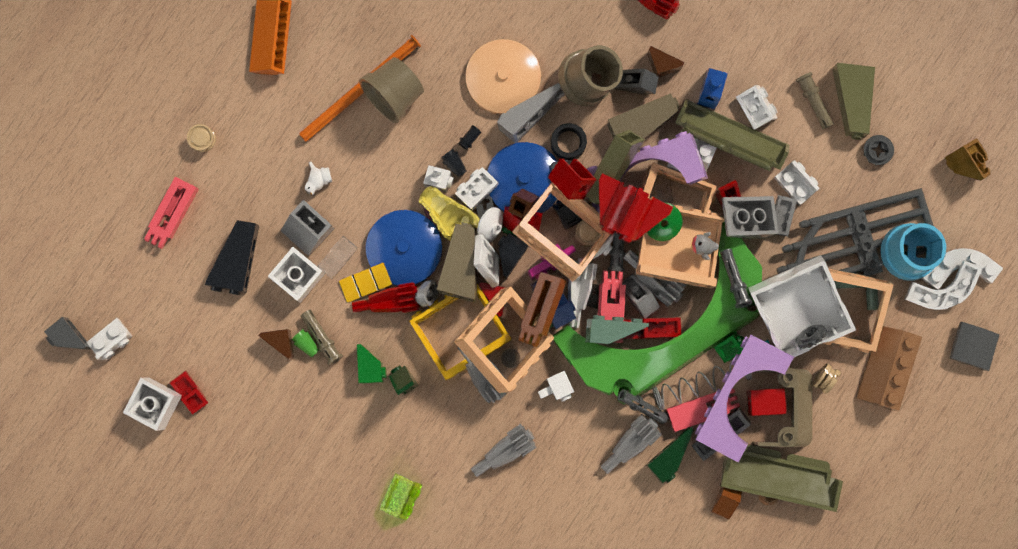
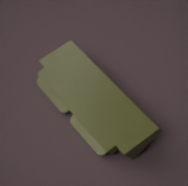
(732, 136)
(789, 479)

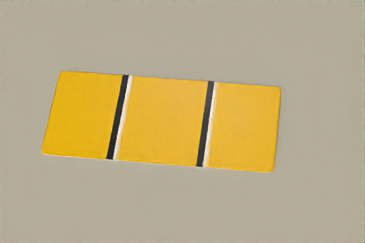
(365, 282)

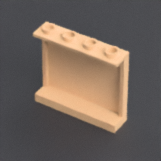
(675, 258)

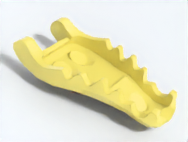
(446, 211)

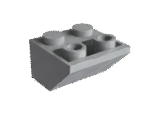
(306, 228)

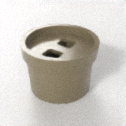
(577, 71)
(392, 88)

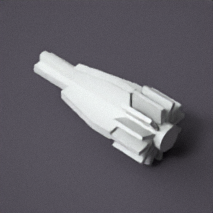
(580, 290)

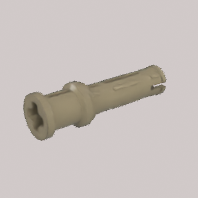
(811, 91)
(325, 344)

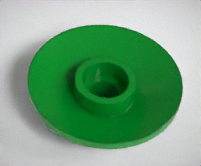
(673, 226)

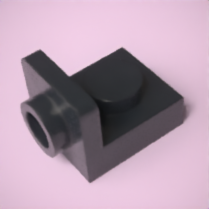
(566, 216)

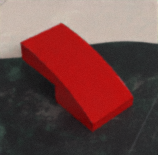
(191, 394)

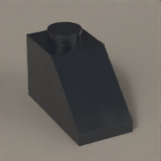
(510, 253)

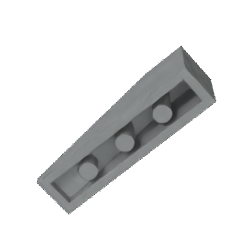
(524, 116)

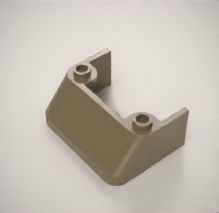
(801, 409)

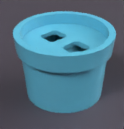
(912, 235)

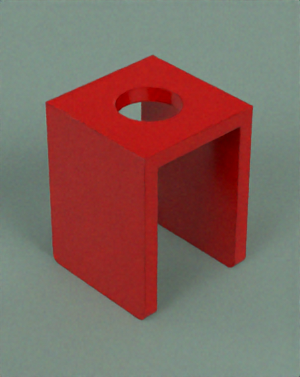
(572, 179)
(766, 402)

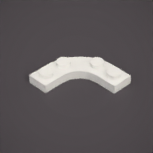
(953, 261)
(949, 296)

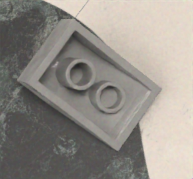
(750, 217)

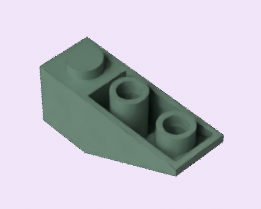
(608, 331)

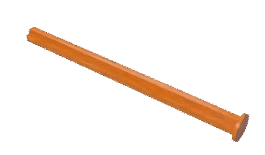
(354, 93)

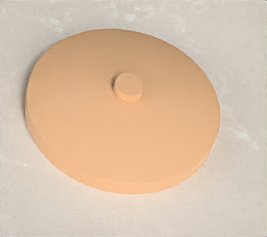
(502, 75)

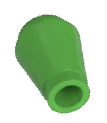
(305, 343)

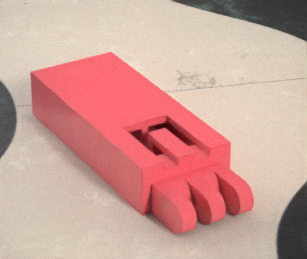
(175, 205)
(617, 292)
(693, 411)

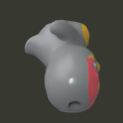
(707, 246)

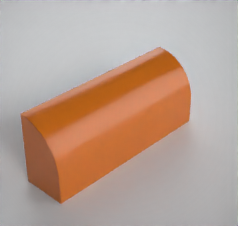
(270, 37)

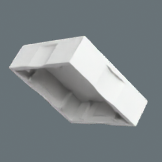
(799, 300)

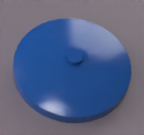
(520, 167)
(406, 246)

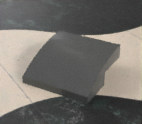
(974, 346)

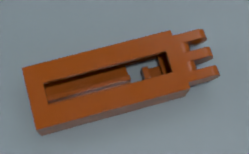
(545, 302)

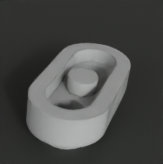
(427, 293)

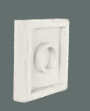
(486, 260)

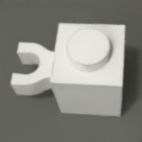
(438, 178)
(559, 386)

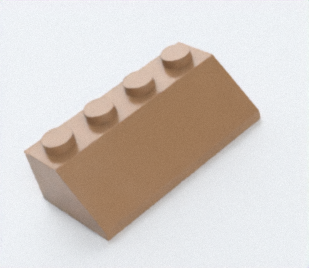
(889, 369)

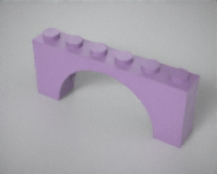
(679, 152)
(717, 429)

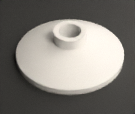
(490, 224)
(606, 247)

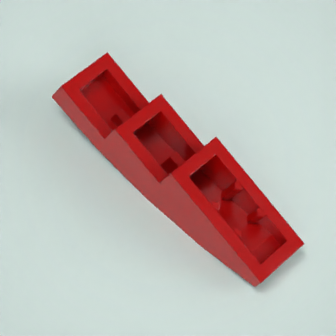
(657, 329)

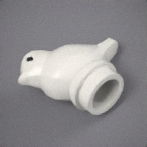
(317, 179)

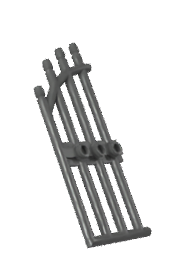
(860, 231)

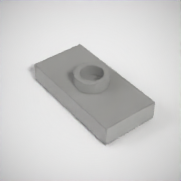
(784, 213)

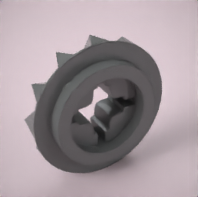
(885, 145)
(811, 336)

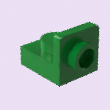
(730, 347)

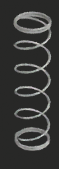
(660, 402)

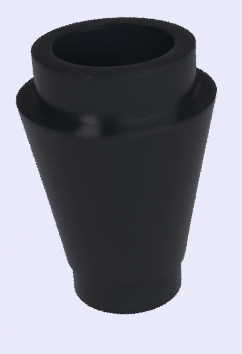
(454, 163)

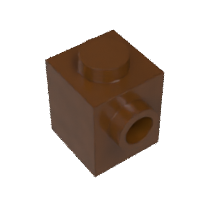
(522, 202)

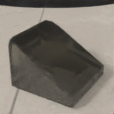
(594, 296)

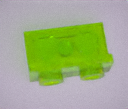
(401, 497)

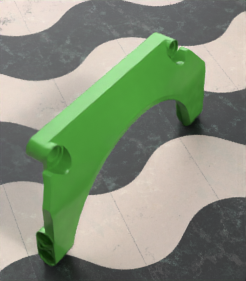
(643, 369)

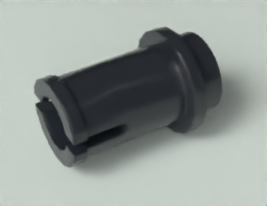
(468, 139)

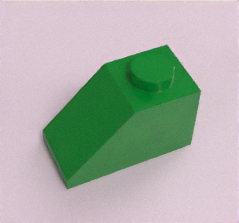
(369, 367)

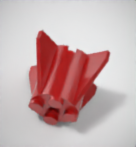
(628, 209)

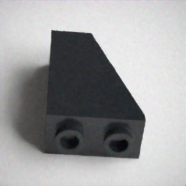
(235, 260)

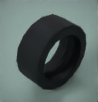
(573, 128)

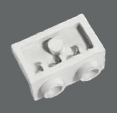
(757, 106)
(797, 182)
(476, 188)
(109, 339)

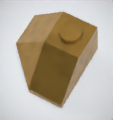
(969, 161)

